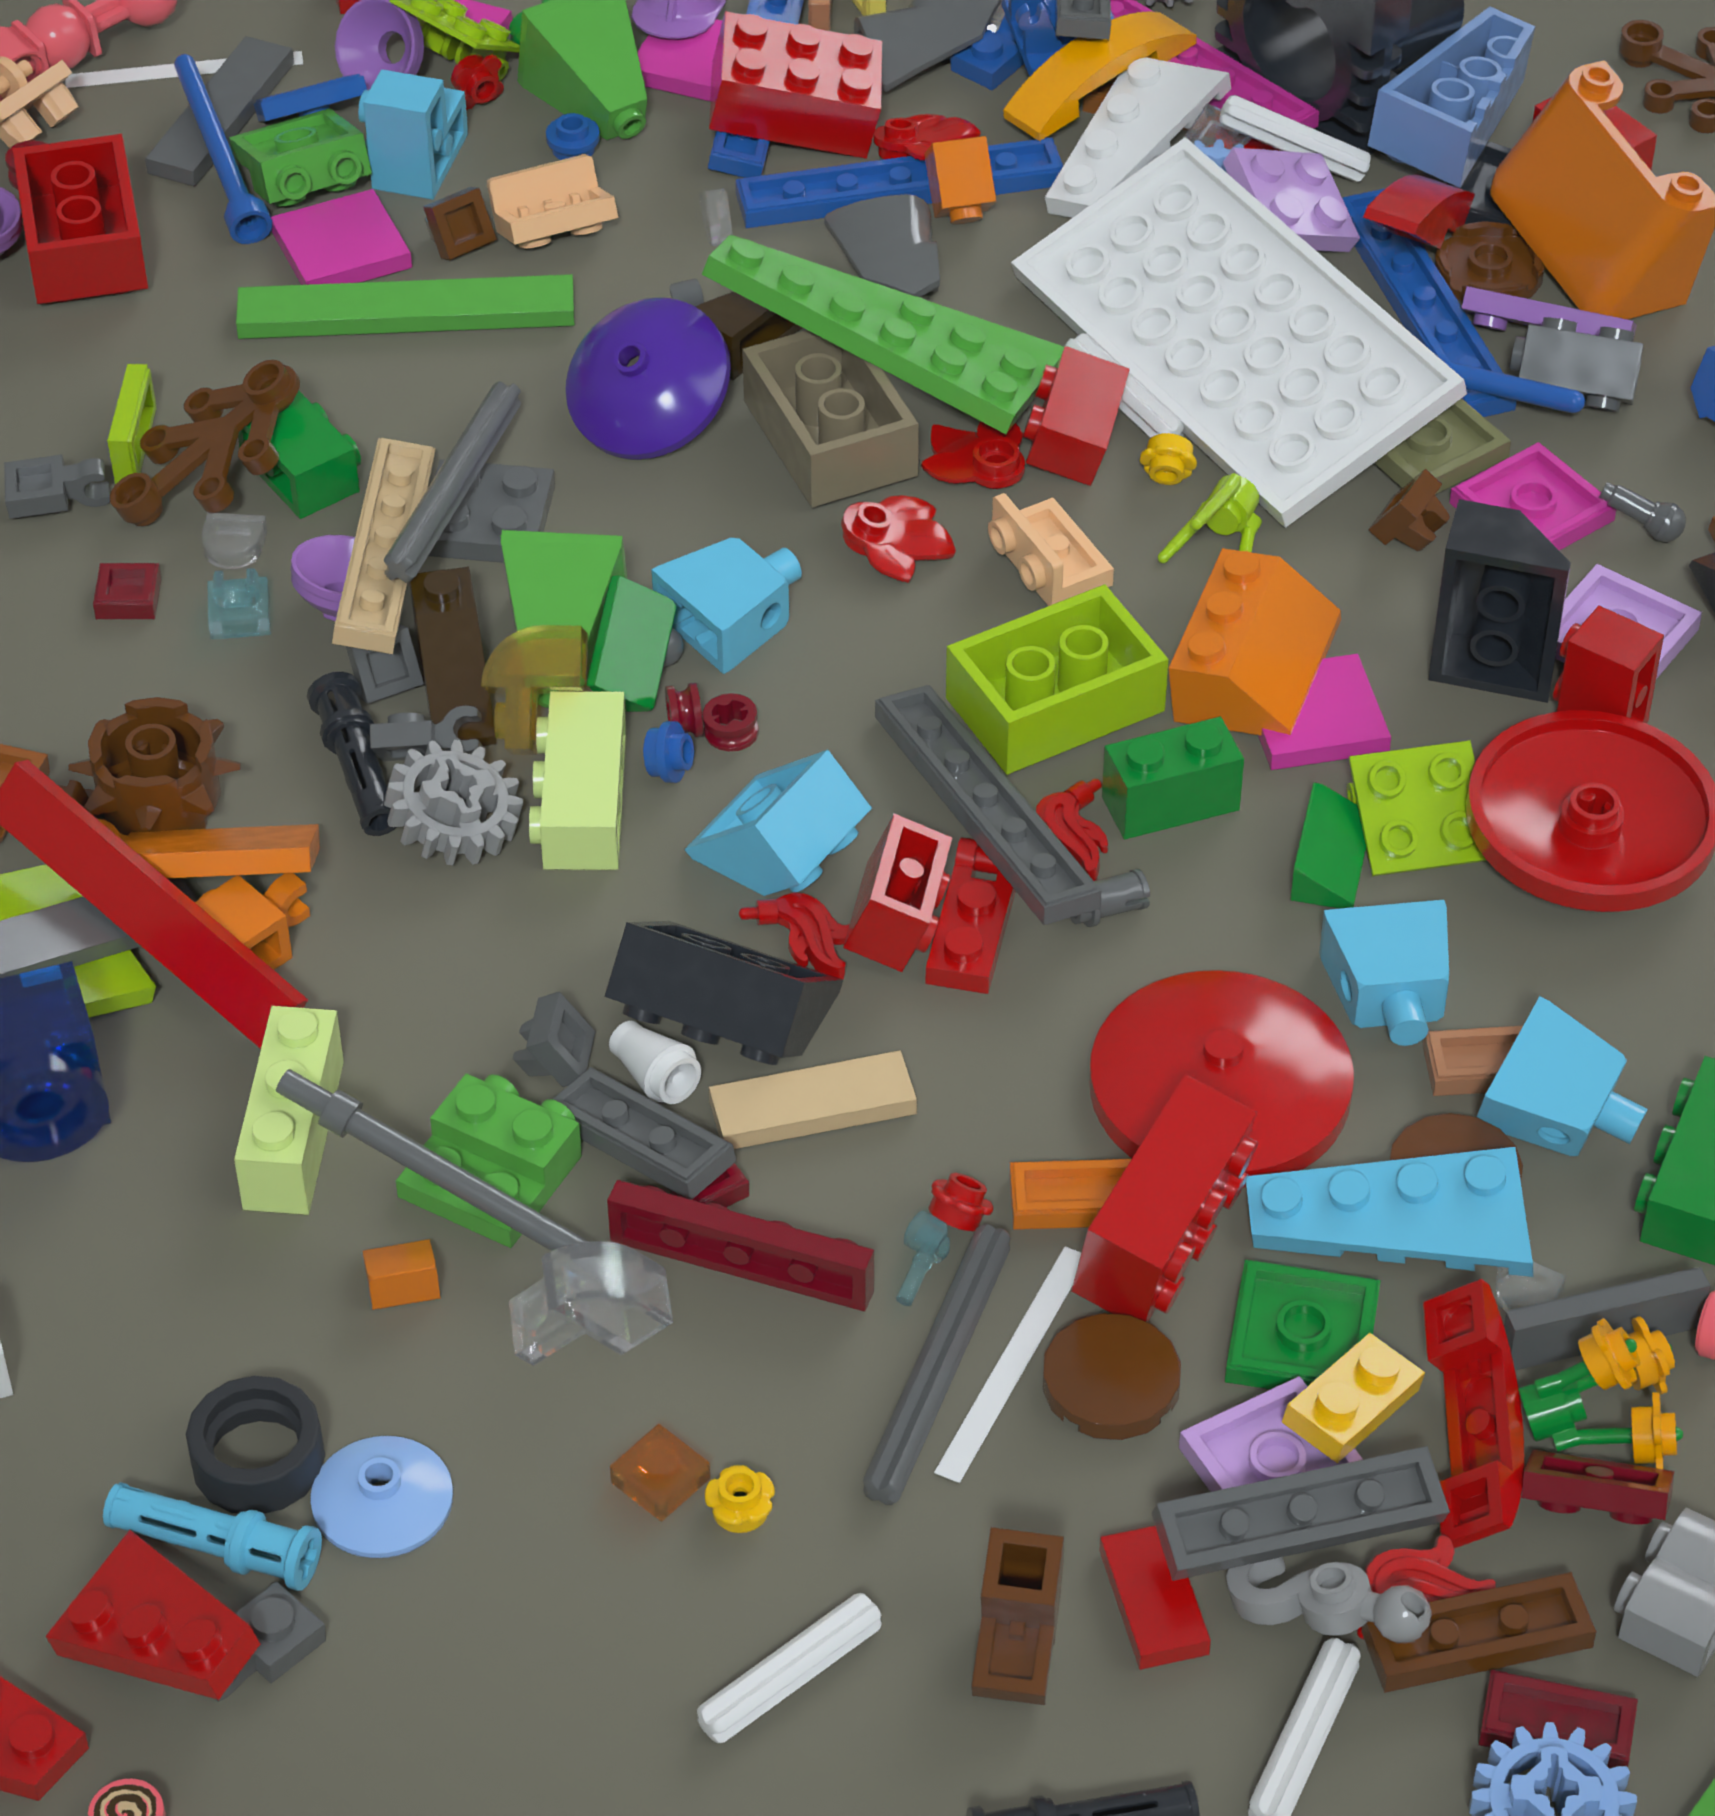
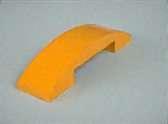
(1052, 92)

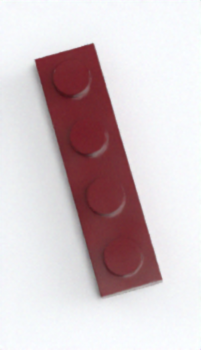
(741, 1245)

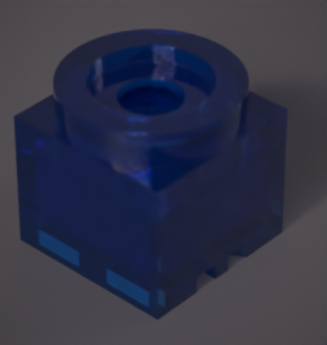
(47, 1067)

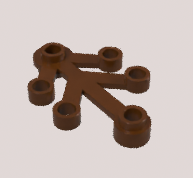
(1642, 46)
(264, 393)

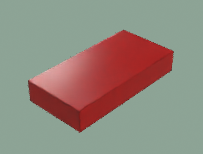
(1156, 1611)

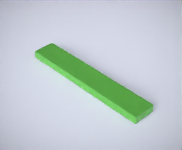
(405, 306)

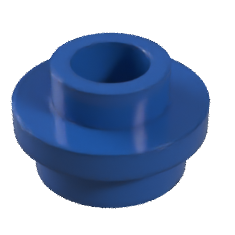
(572, 136)
(668, 752)

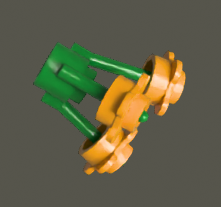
(1609, 1360)

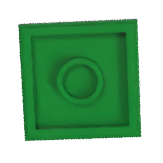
(1296, 1323)

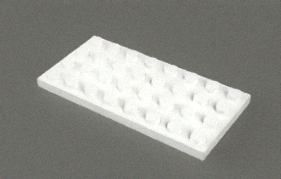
(1239, 330)

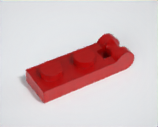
(970, 923)

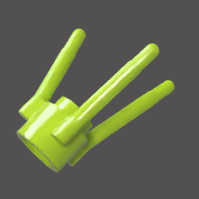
(1225, 511)

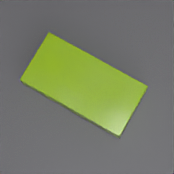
(131, 420)

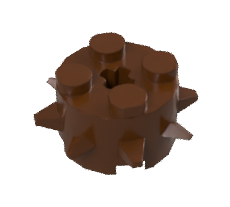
(155, 767)

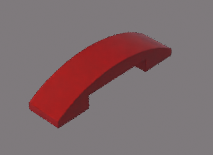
(1481, 1409)

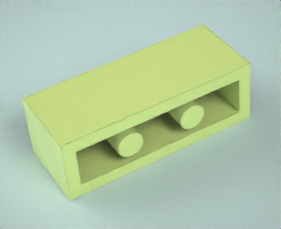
(580, 781)
(279, 1139)

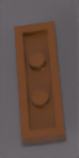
(1486, 1633)

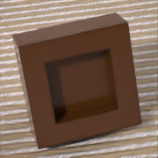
(459, 223)
(1410, 513)

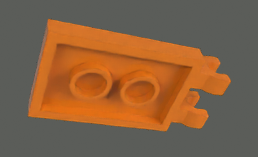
(227, 850)

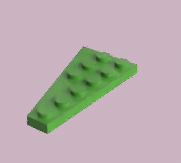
(940, 350)

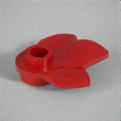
(916, 133)
(978, 457)
(896, 534)

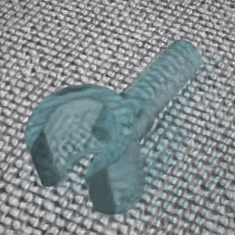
(929, 1239)

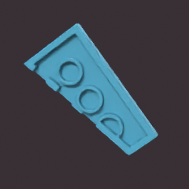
(1428, 1207)

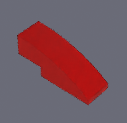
(1420, 209)

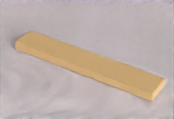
(370, 600)

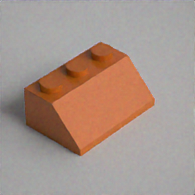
(1251, 645)

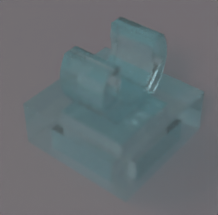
(238, 606)

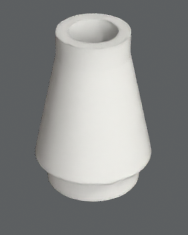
(658, 1064)

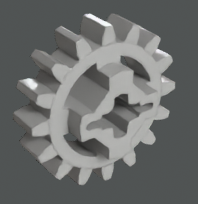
(453, 802)

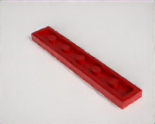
(142, 902)

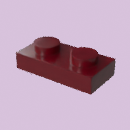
(1573, 1482)

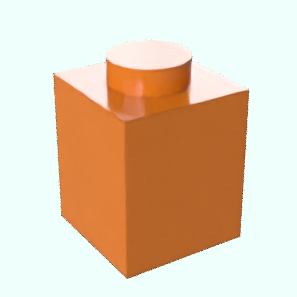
(960, 179)

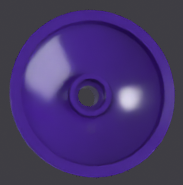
(662, 396)

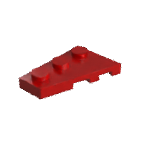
(154, 1624)

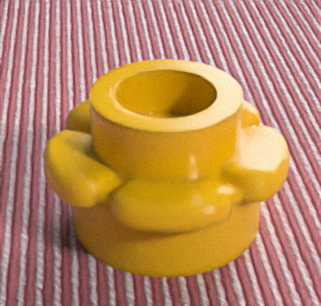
(1168, 458)
(744, 1512)

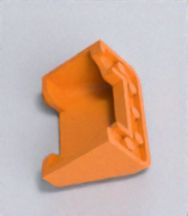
(1597, 211)

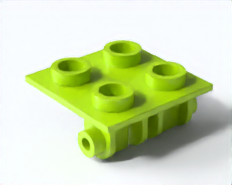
(457, 36)
(1415, 807)

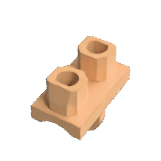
(44, 92)

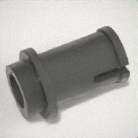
(1119, 895)

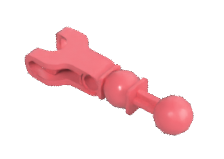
(71, 30)

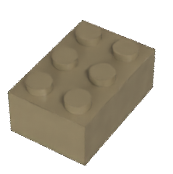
(829, 417)

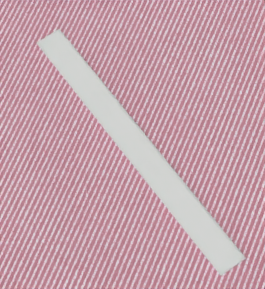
(146, 73)
(1010, 1367)

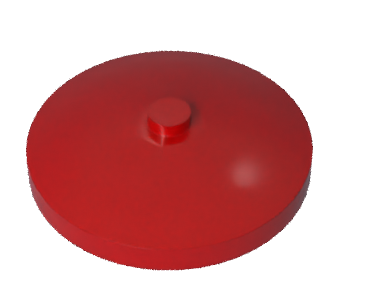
(1592, 810)
(1238, 1038)

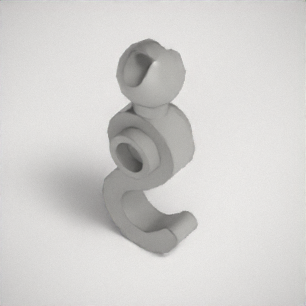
(1330, 1597)

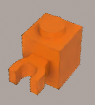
(259, 919)

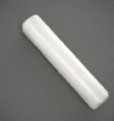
(1293, 137)
(1136, 400)
(789, 1668)
(1306, 1730)

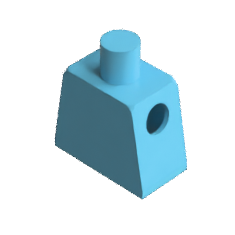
(728, 598)
(1389, 965)
(1559, 1085)

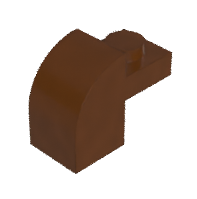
(1018, 1615)

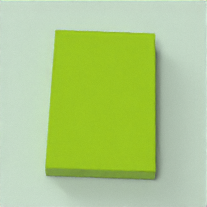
(105, 983)

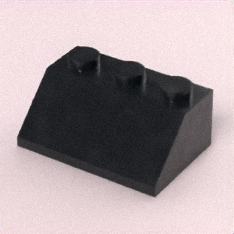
(1498, 604)
(719, 990)

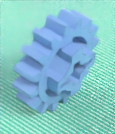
(1575, 1775)

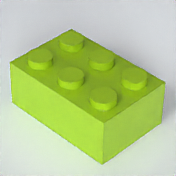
(1056, 678)

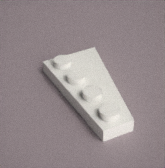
(1133, 128)

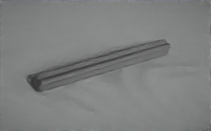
(452, 482)

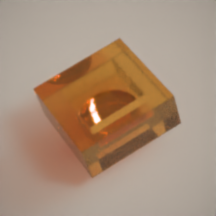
(660, 1472)

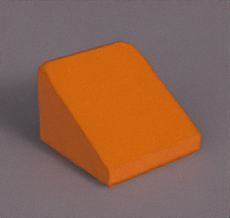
(401, 1274)

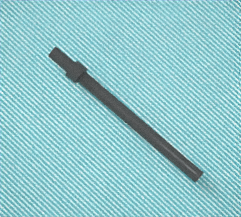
(344, 1116)

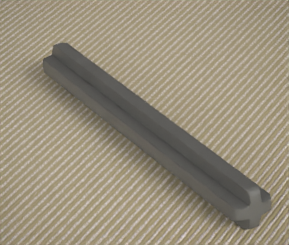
(936, 1365)

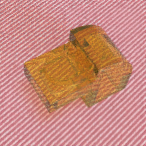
(529, 665)

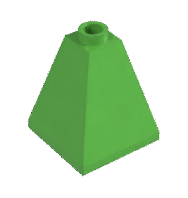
(584, 63)
(560, 580)

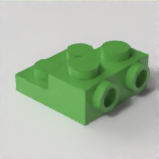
(302, 156)
(502, 1141)

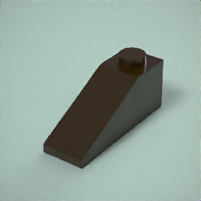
(451, 649)

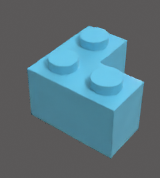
(412, 132)

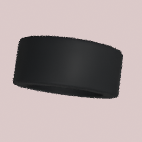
(243, 1403)

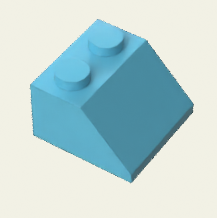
(783, 826)

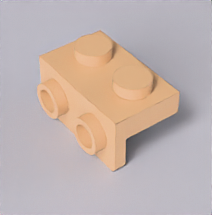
(549, 201)
(1047, 549)

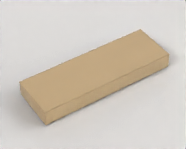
(813, 1100)

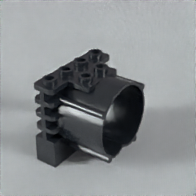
(1335, 50)

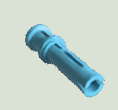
(242, 1540)

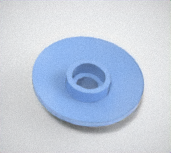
(387, 1517)

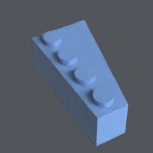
(1453, 97)

